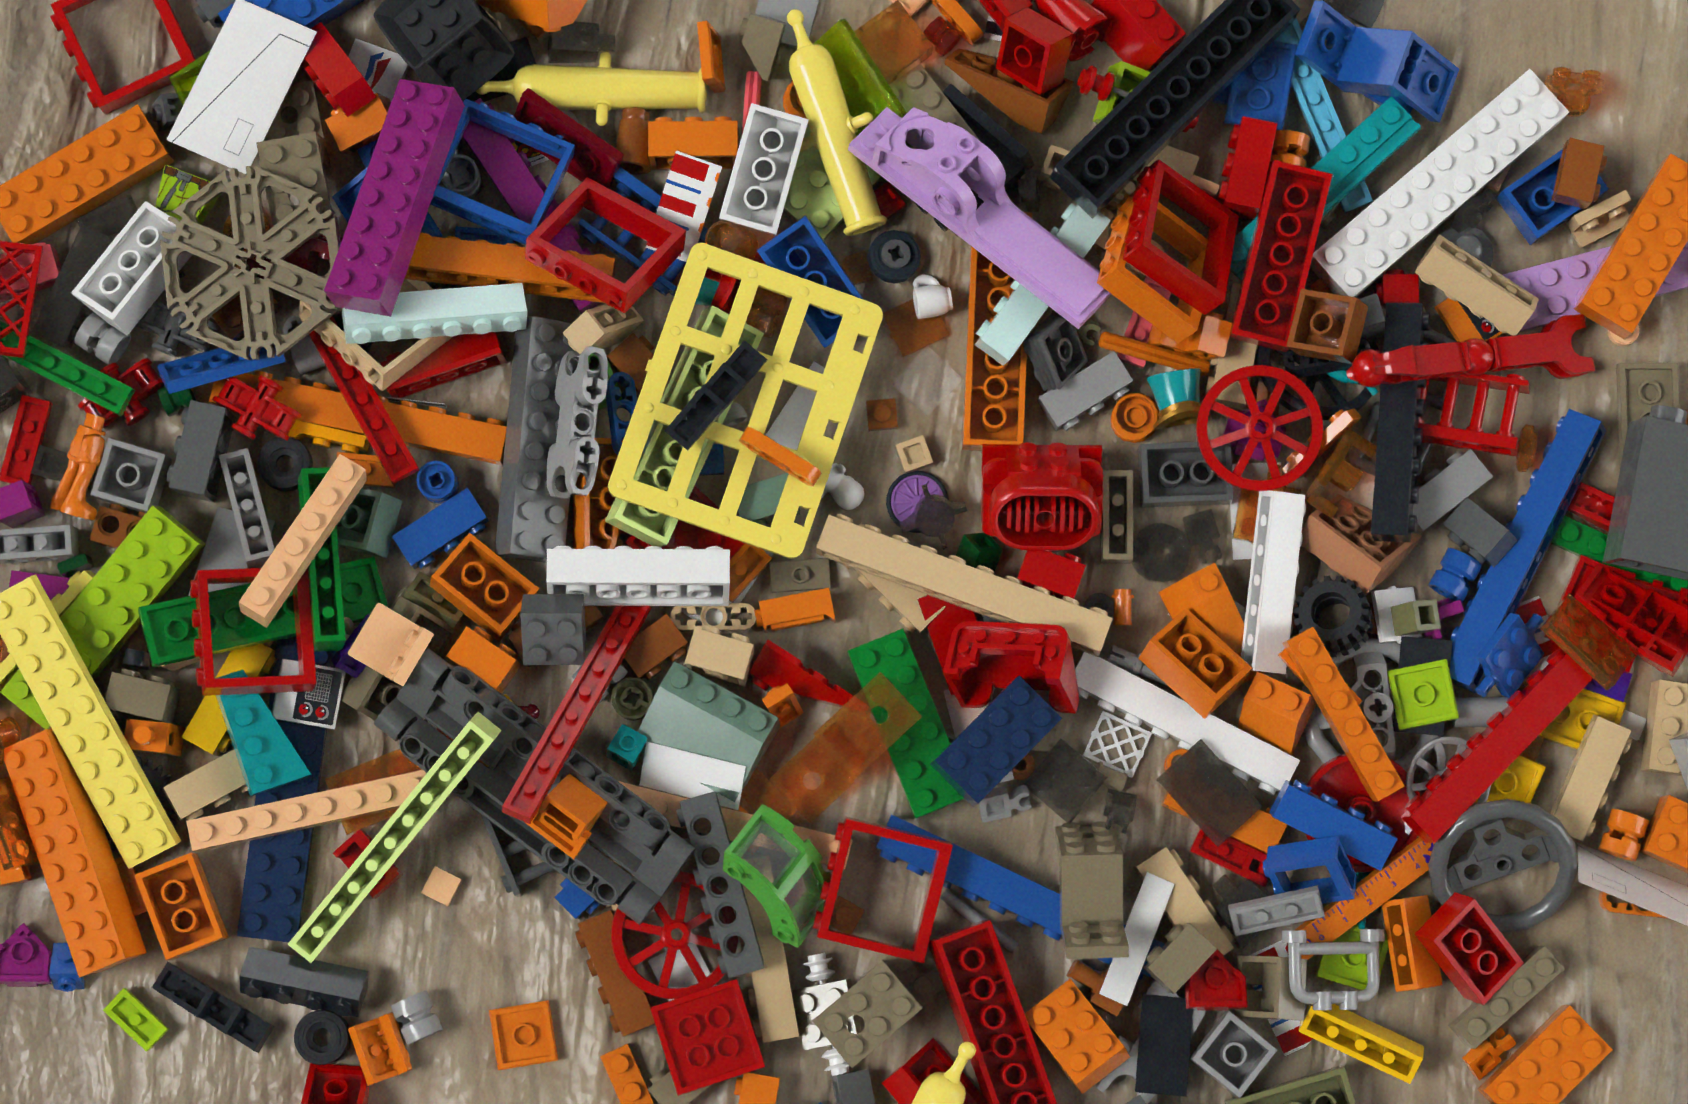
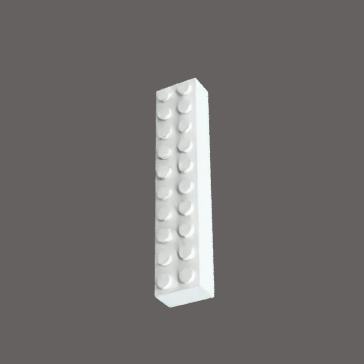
(1438, 186)

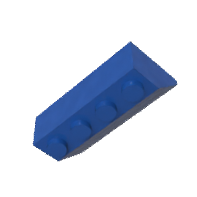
(806, 255)

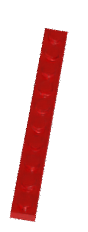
(574, 712)

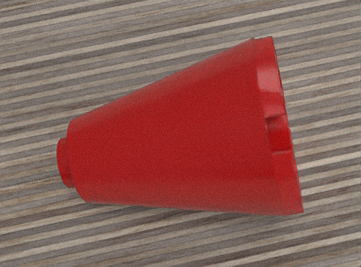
(1079, 18)

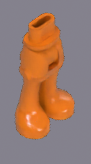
(84, 457)

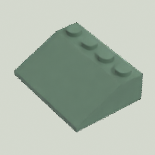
(708, 721)

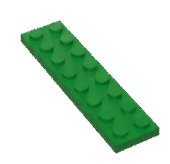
(172, 636)

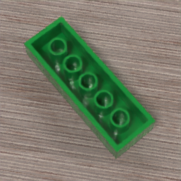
(926, 739)

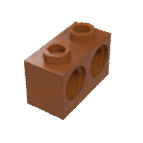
(126, 524)

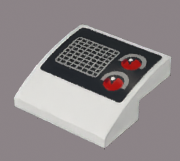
(310, 707)

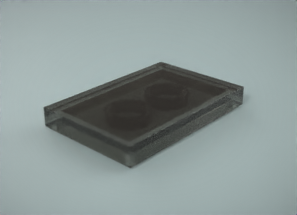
(1209, 793)

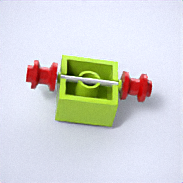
(1114, 87)

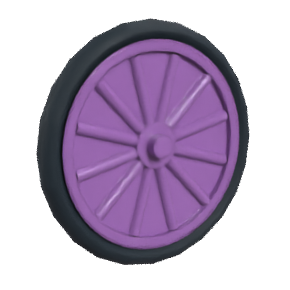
(907, 492)

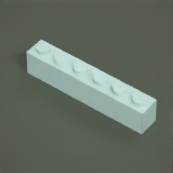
(1023, 309)
(442, 314)

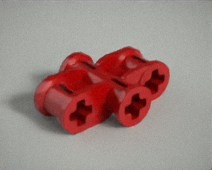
(135, 379)
(257, 407)

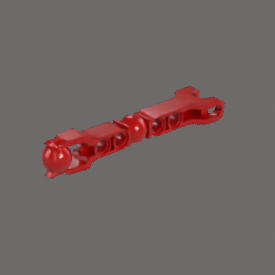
(1476, 356)

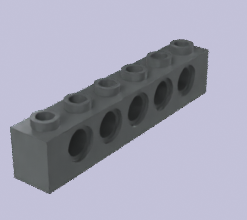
(750, 958)

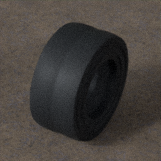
(272, 452)
(306, 1043)

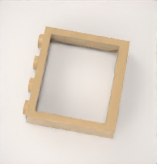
(356, 356)

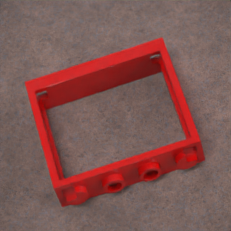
(136, 89)
(622, 212)
(1200, 293)
(251, 685)
(935, 885)

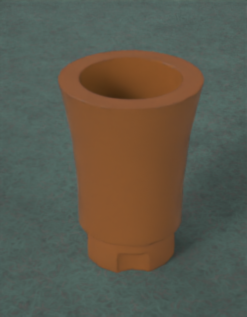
(633, 140)

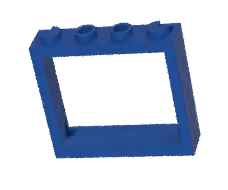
(525, 133)

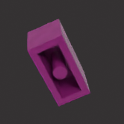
(19, 504)

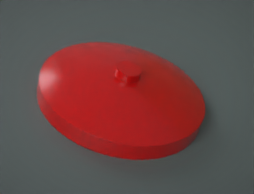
(1342, 782)

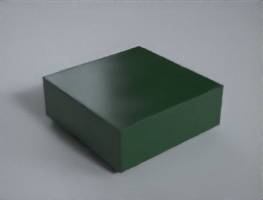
(77, 563)

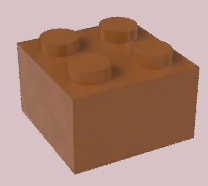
(1327, 326)

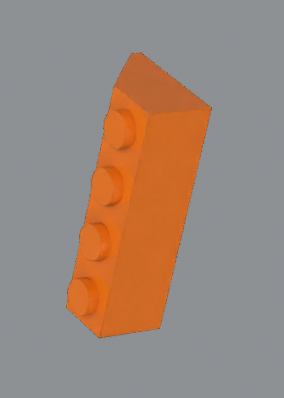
(543, 13)

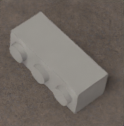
(1086, 392)
(1449, 487)

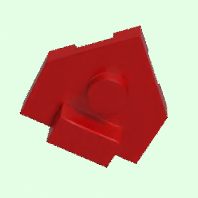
(1216, 986)

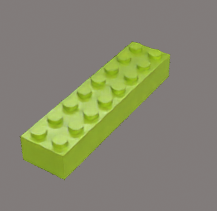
(109, 605)

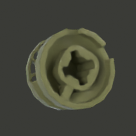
(632, 698)

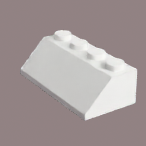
(763, 169)
(129, 271)

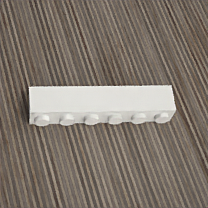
(1272, 579)

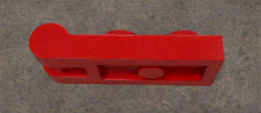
(1231, 856)

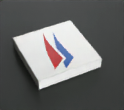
(378, 66)

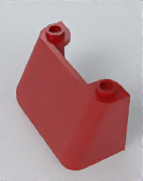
(996, 653)

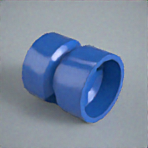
(437, 482)
(1455, 574)

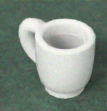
(930, 299)

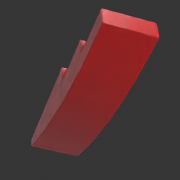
(1592, 506)

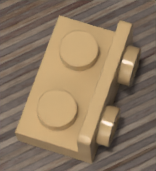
(1600, 219)

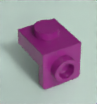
(1446, 609)

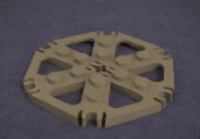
(225, 251)

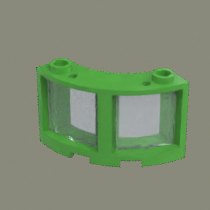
(779, 872)

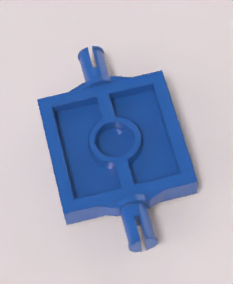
(1510, 655)

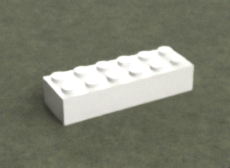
(641, 575)

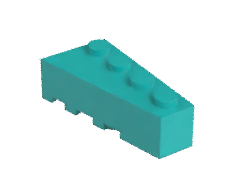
(259, 742)

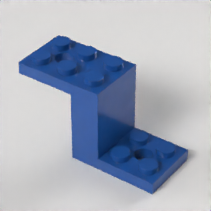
(1377, 61)

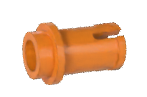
(1122, 606)

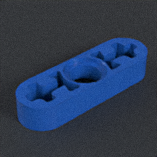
(628, 402)

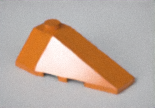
(1211, 602)

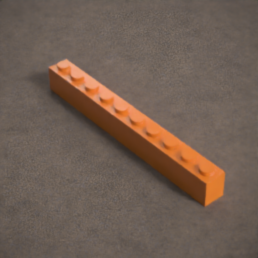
(419, 428)

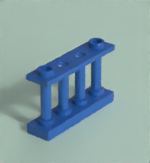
(629, 186)

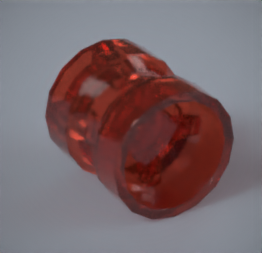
(941, 36)

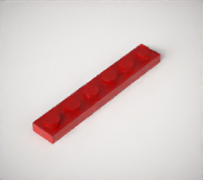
(368, 412)

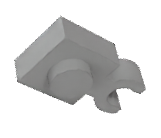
(1000, 802)

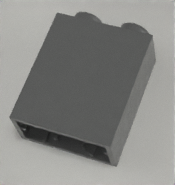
(1652, 497)

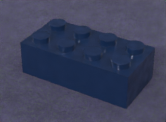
(996, 741)

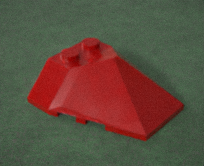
(1641, 614)

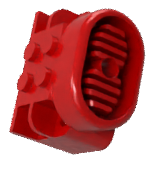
(1042, 494)

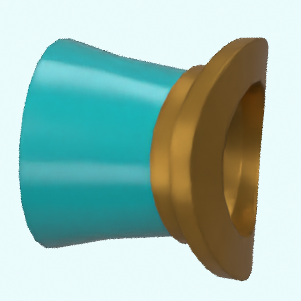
(1176, 397)

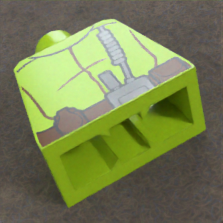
(176, 188)

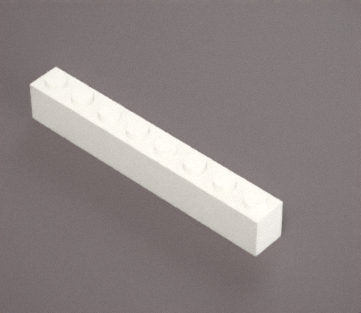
(1177, 719)

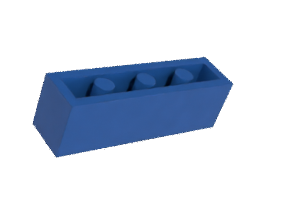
(1324, 818)

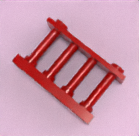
(1474, 437)

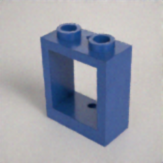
(1309, 854)

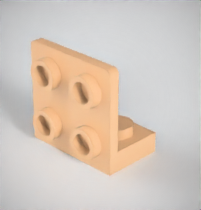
(390, 644)

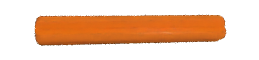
(1152, 353)

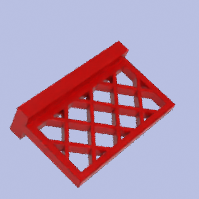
(19, 248)

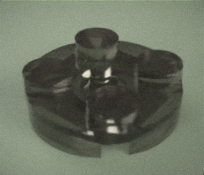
(1167, 537)

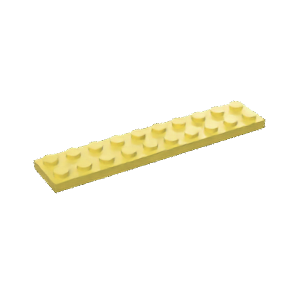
(83, 723)

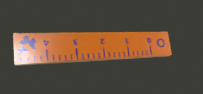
(1370, 893)

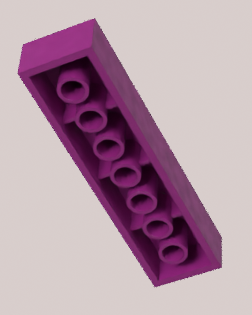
(394, 197)

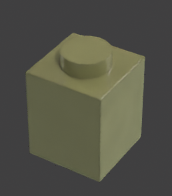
(1415, 617)

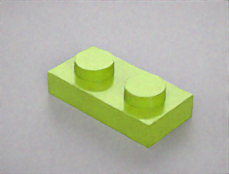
(136, 1019)

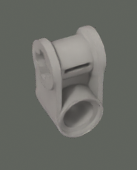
(304, 352)

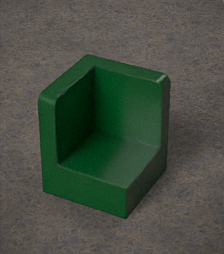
(979, 550)

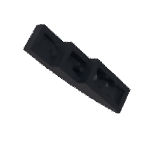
(716, 395)
(213, 1007)

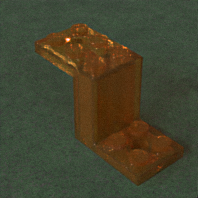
(845, 747)

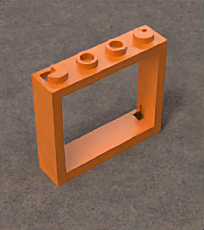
(1171, 320)

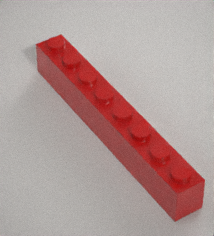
(1495, 747)

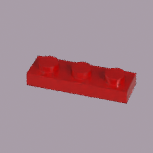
(25, 439)

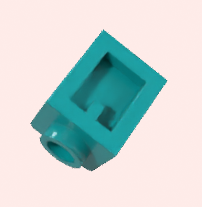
(626, 747)

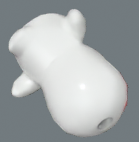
(843, 488)

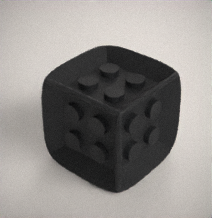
(446, 41)

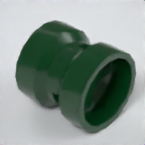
(173, 402)

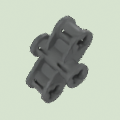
(161, 322)

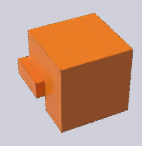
(568, 815)

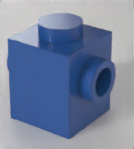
(576, 900)

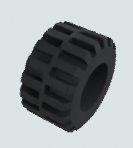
(1329, 593)

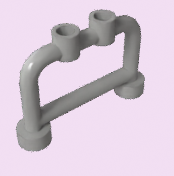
(1324, 999)

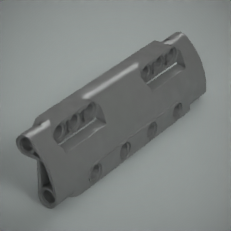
(625, 830)

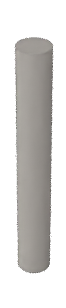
(974, 917)

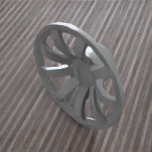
(1439, 768)

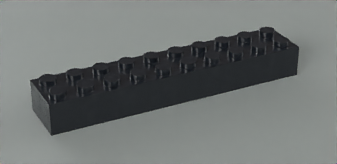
(1169, 99)

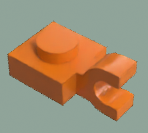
(1486, 1055)

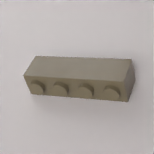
(1481, 1021)

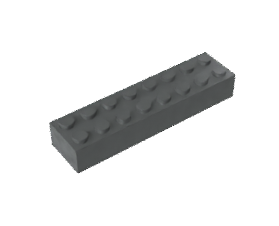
(527, 514)

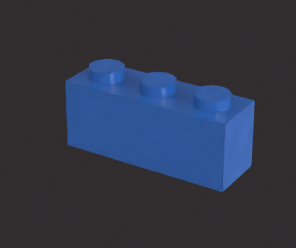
(441, 529)

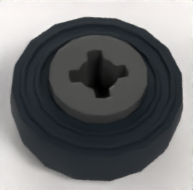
(886, 264)

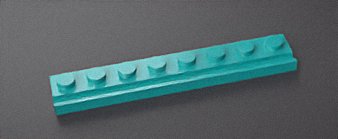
(1349, 163)

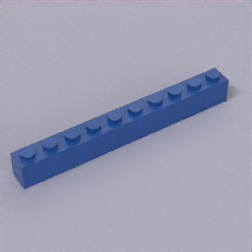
(1534, 528)
(985, 880)

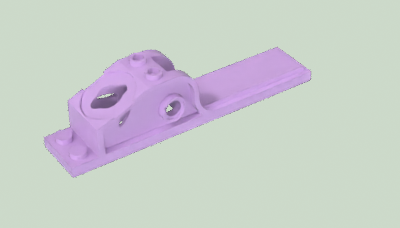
(939, 181)

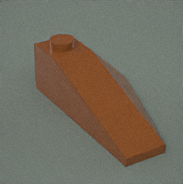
(1011, 97)

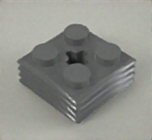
(1055, 352)

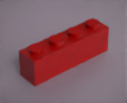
(336, 73)

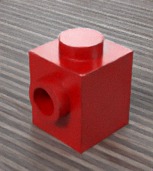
(1397, 288)

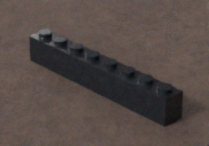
(1399, 432)

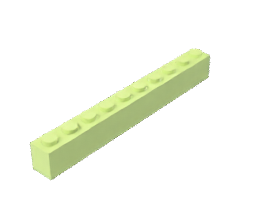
(394, 836)

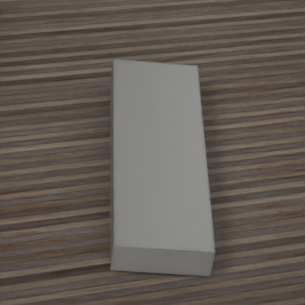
(1276, 910)

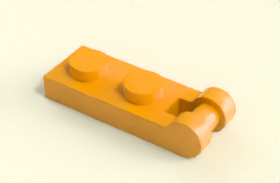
(324, 436)

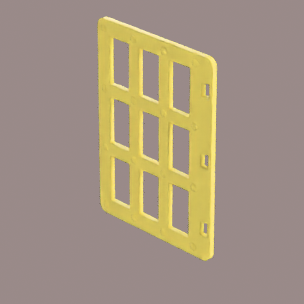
(832, 402)

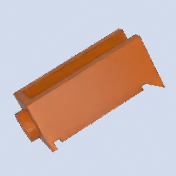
(795, 610)

